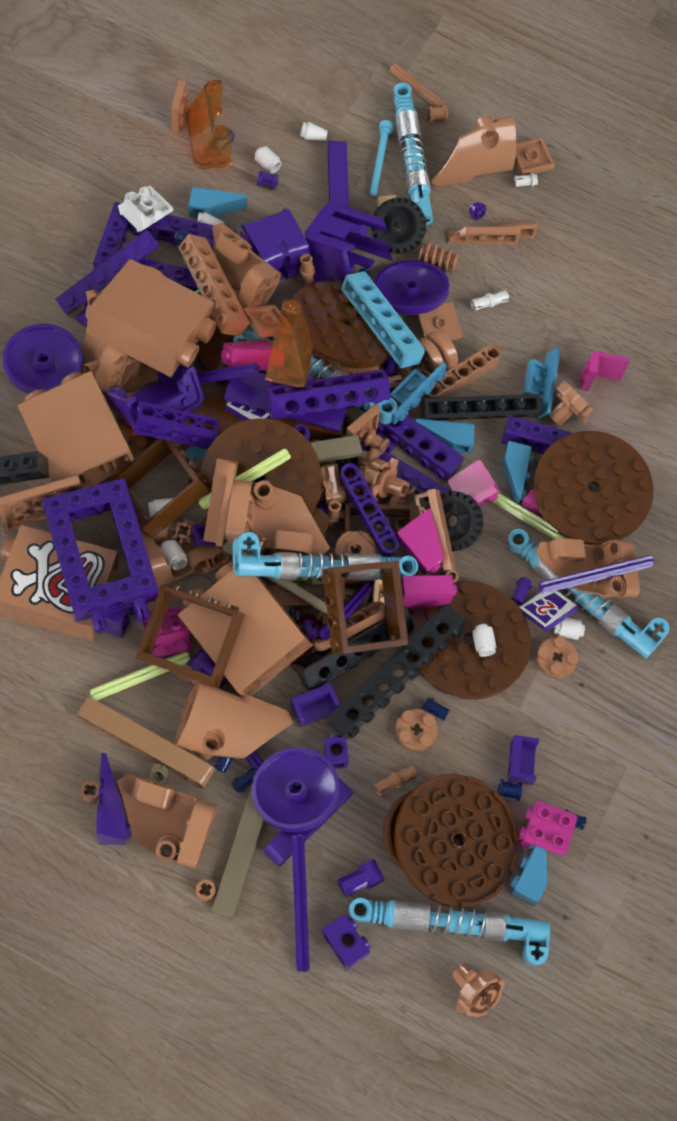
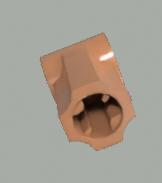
(338, 492)

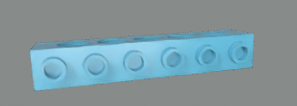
(383, 319)

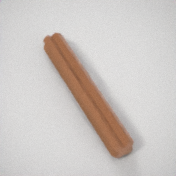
(416, 86)

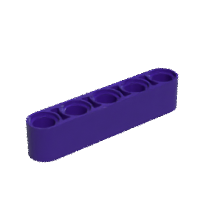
(338, 173)
(368, 499)
(280, 848)

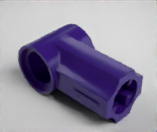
(203, 663)
(366, 876)

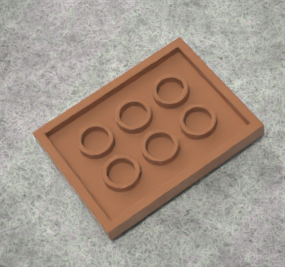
(27, 506)

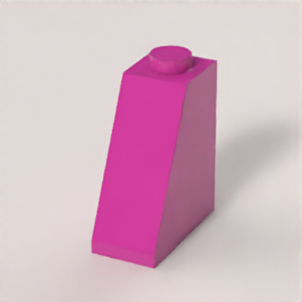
(247, 352)
(422, 543)
(427, 591)

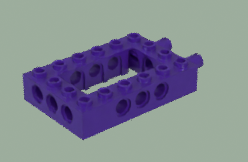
(164, 230)
(115, 595)

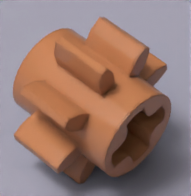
(181, 537)

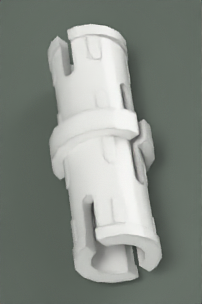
(489, 300)

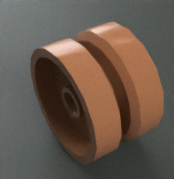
(438, 350)

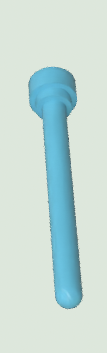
(385, 129)

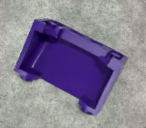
(177, 392)

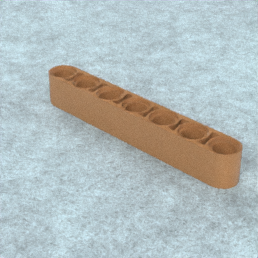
(145, 742)

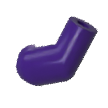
(310, 631)

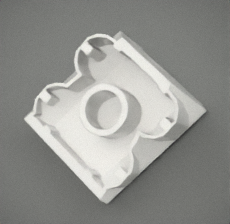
(144, 207)

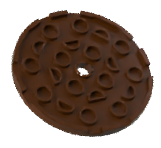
(349, 345)
(259, 439)
(598, 459)
(459, 667)
(425, 834)

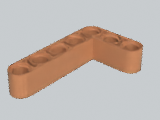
(466, 367)

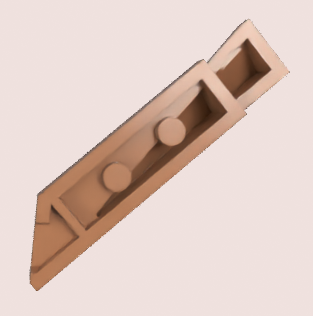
(494, 234)

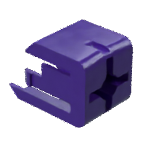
(341, 230)
(277, 242)

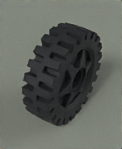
(414, 224)
(468, 517)

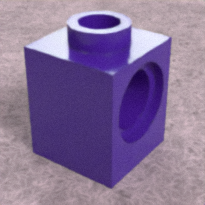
(337, 741)

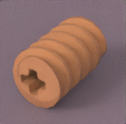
(439, 256)

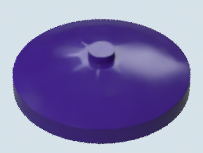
(413, 286)
(41, 357)
(295, 789)

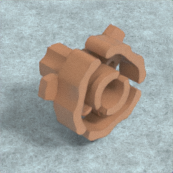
(571, 403)
(385, 483)
(477, 989)

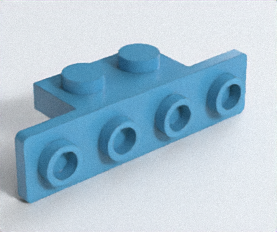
(541, 380)
(412, 388)

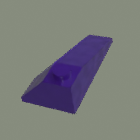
(111, 821)

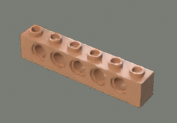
(214, 285)

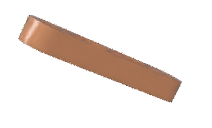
(369, 615)

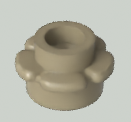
(157, 777)

